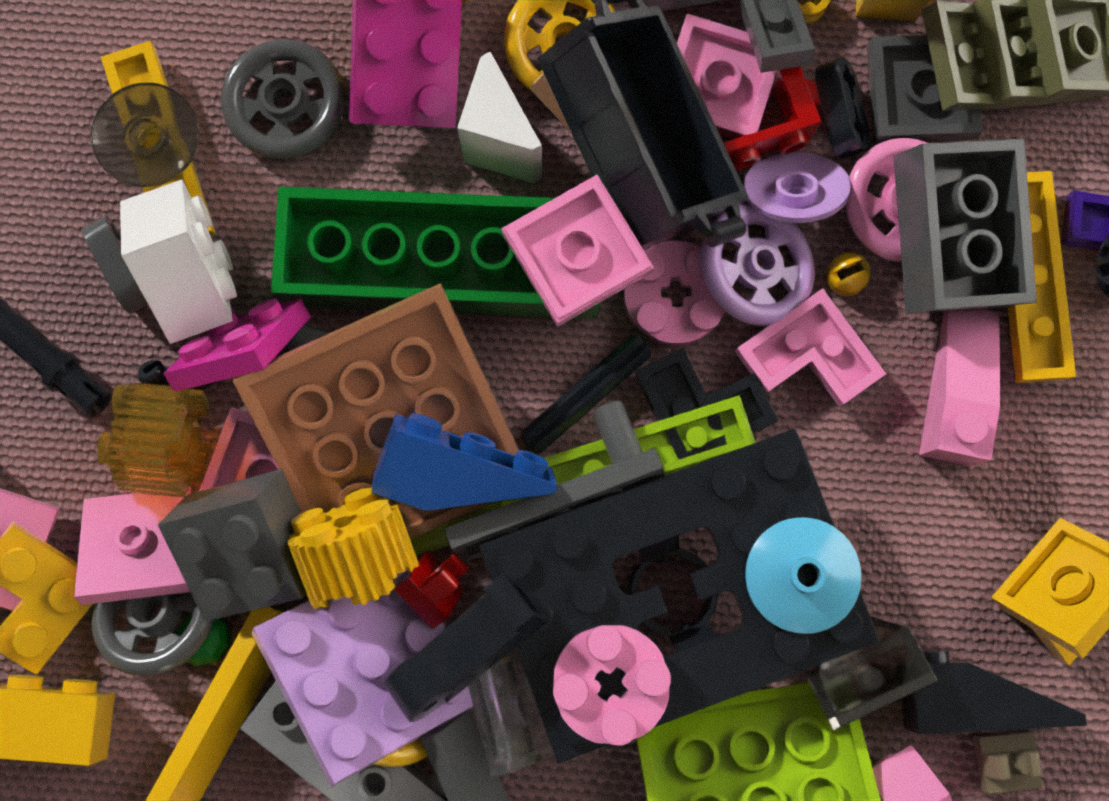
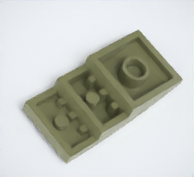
(1018, 52)

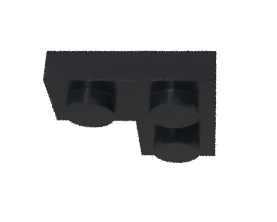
(675, 389)

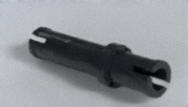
(57, 369)

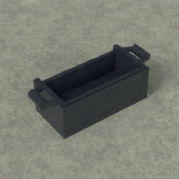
(645, 125)

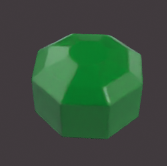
(215, 645)

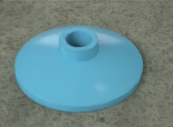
(774, 581)

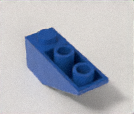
(444, 470)

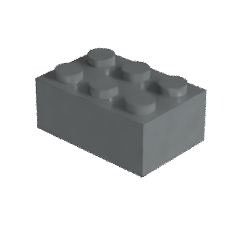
(964, 226)

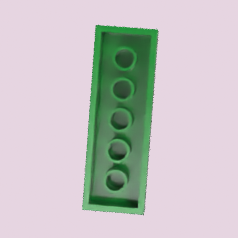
(391, 244)

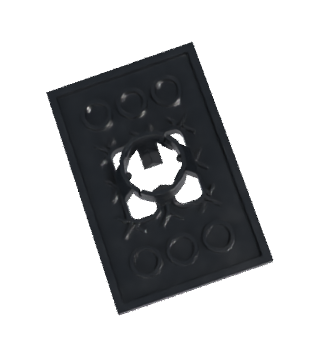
(572, 581)

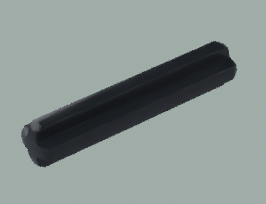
(586, 394)

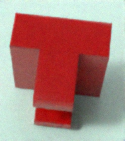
(433, 587)

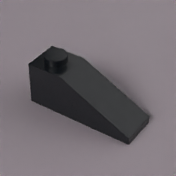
(978, 700)

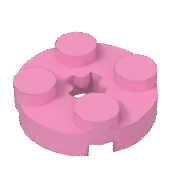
(655, 314)
(617, 718)

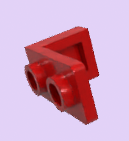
(798, 107)

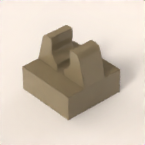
(1007, 761)

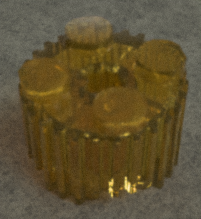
(155, 439)

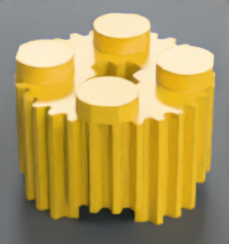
(351, 549)

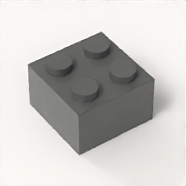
(236, 545)

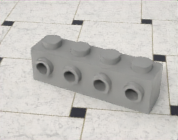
(278, 731)

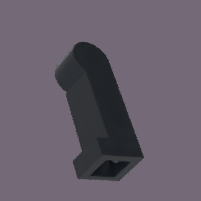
(465, 648)

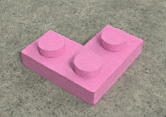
(815, 337)

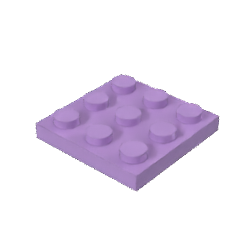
(335, 674)

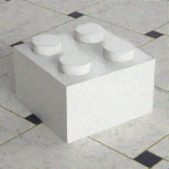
(177, 261)

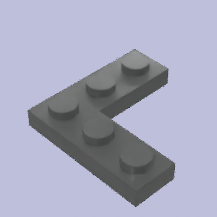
(774, 29)

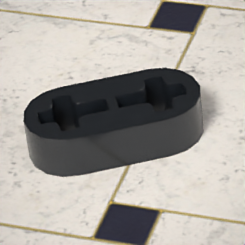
(842, 108)

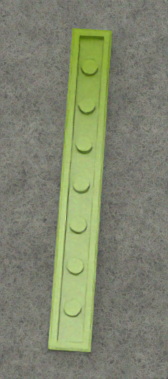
(576, 462)

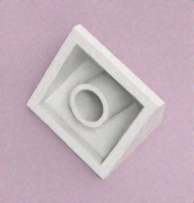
(495, 129)

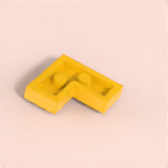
(47, 588)

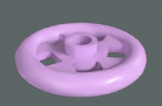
(761, 307)

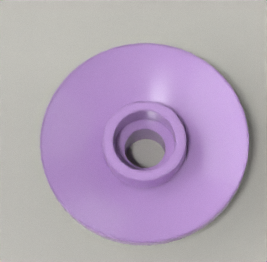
(797, 187)

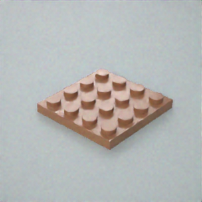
(337, 396)

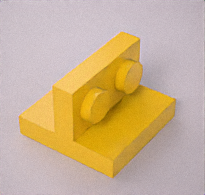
(1062, 591)

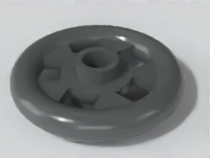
(260, 65)
(170, 651)

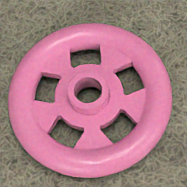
(864, 206)

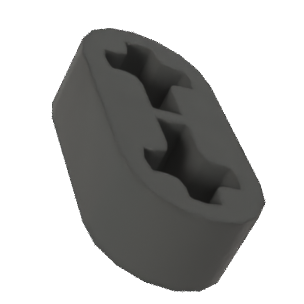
(105, 246)

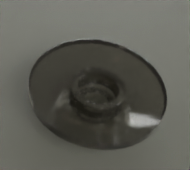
(132, 116)

